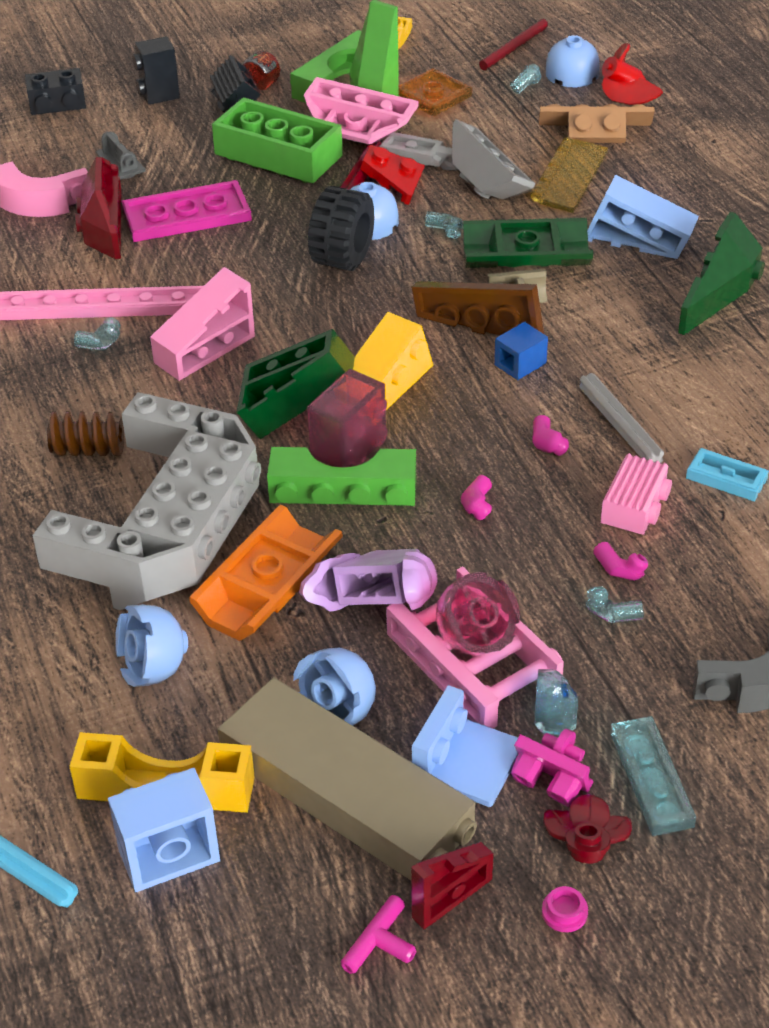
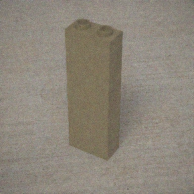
(349, 779)

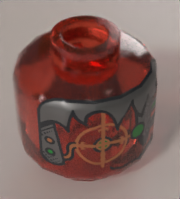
(263, 68)

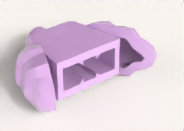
(371, 579)

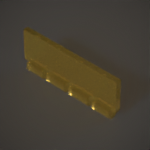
(568, 174)

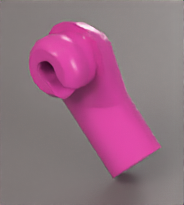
(548, 439)
(474, 497)

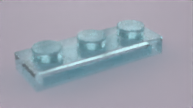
(653, 776)

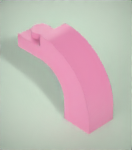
(38, 196)

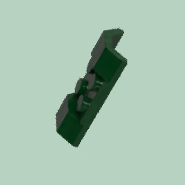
(526, 242)

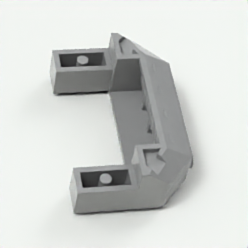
(177, 520)

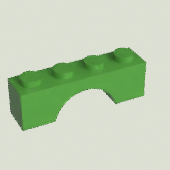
(327, 65)
(302, 479)

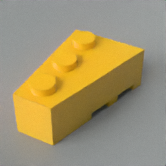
(394, 355)

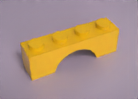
(109, 765)

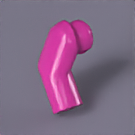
(615, 566)

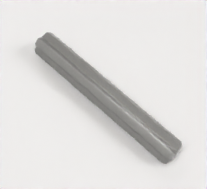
(620, 418)

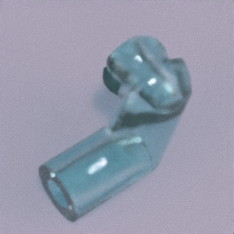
(530, 75)
(101, 338)
(610, 611)

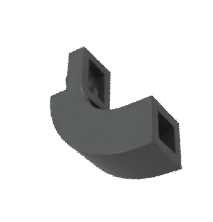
(734, 680)

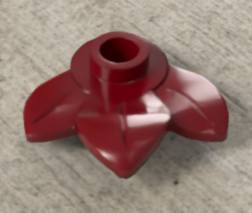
(587, 828)

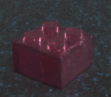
(348, 420)

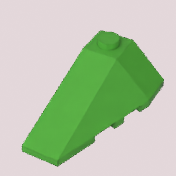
(377, 51)

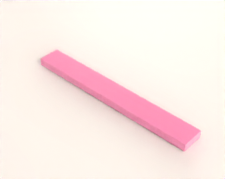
(94, 302)

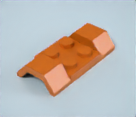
(261, 575)

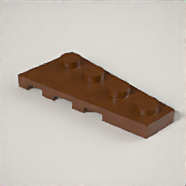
(479, 305)

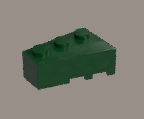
(290, 380)

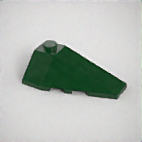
(725, 273)

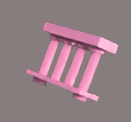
(444, 668)

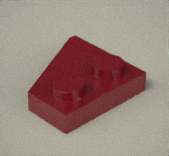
(447, 881)

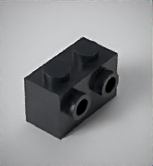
(157, 70)
(55, 91)

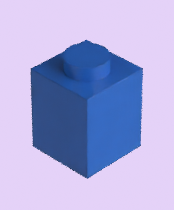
(521, 350)

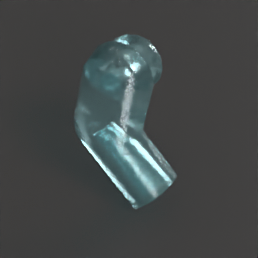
(451, 224)

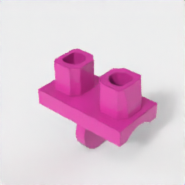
(568, 774)

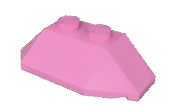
(363, 113)

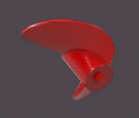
(625, 82)

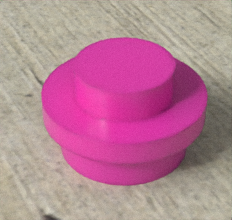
(565, 909)

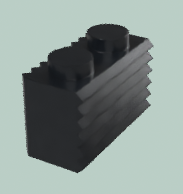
(232, 83)

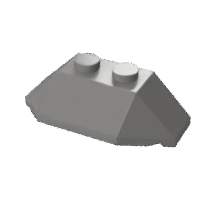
(486, 165)

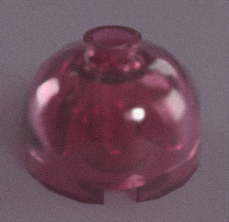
(477, 614)

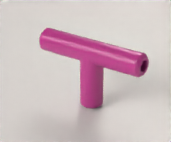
(377, 935)

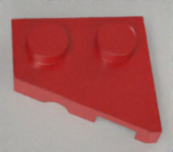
(393, 171)

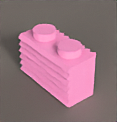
(636, 494)

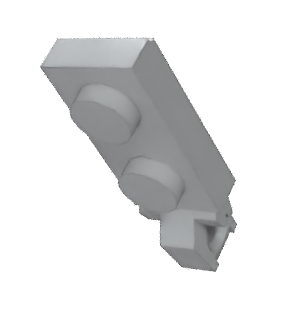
(420, 149)

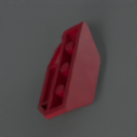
(101, 208)

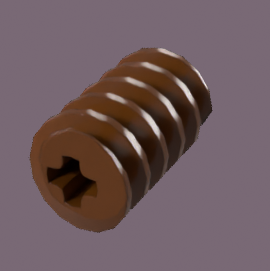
(85, 435)

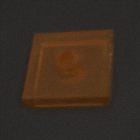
(435, 91)

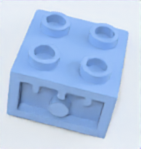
(464, 752)

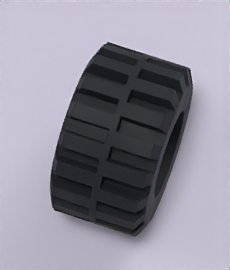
(341, 228)

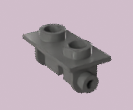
(119, 155)

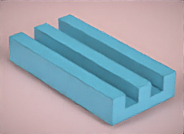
(727, 474)

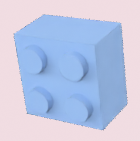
(164, 829)

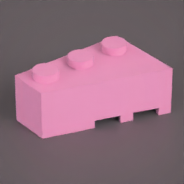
(205, 326)

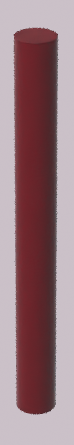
(513, 44)

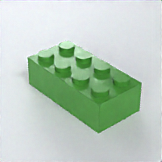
(277, 140)

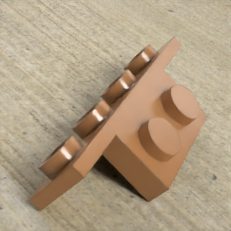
(596, 124)

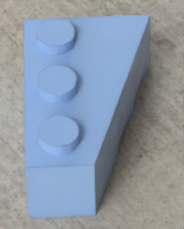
(641, 220)

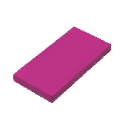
(186, 210)

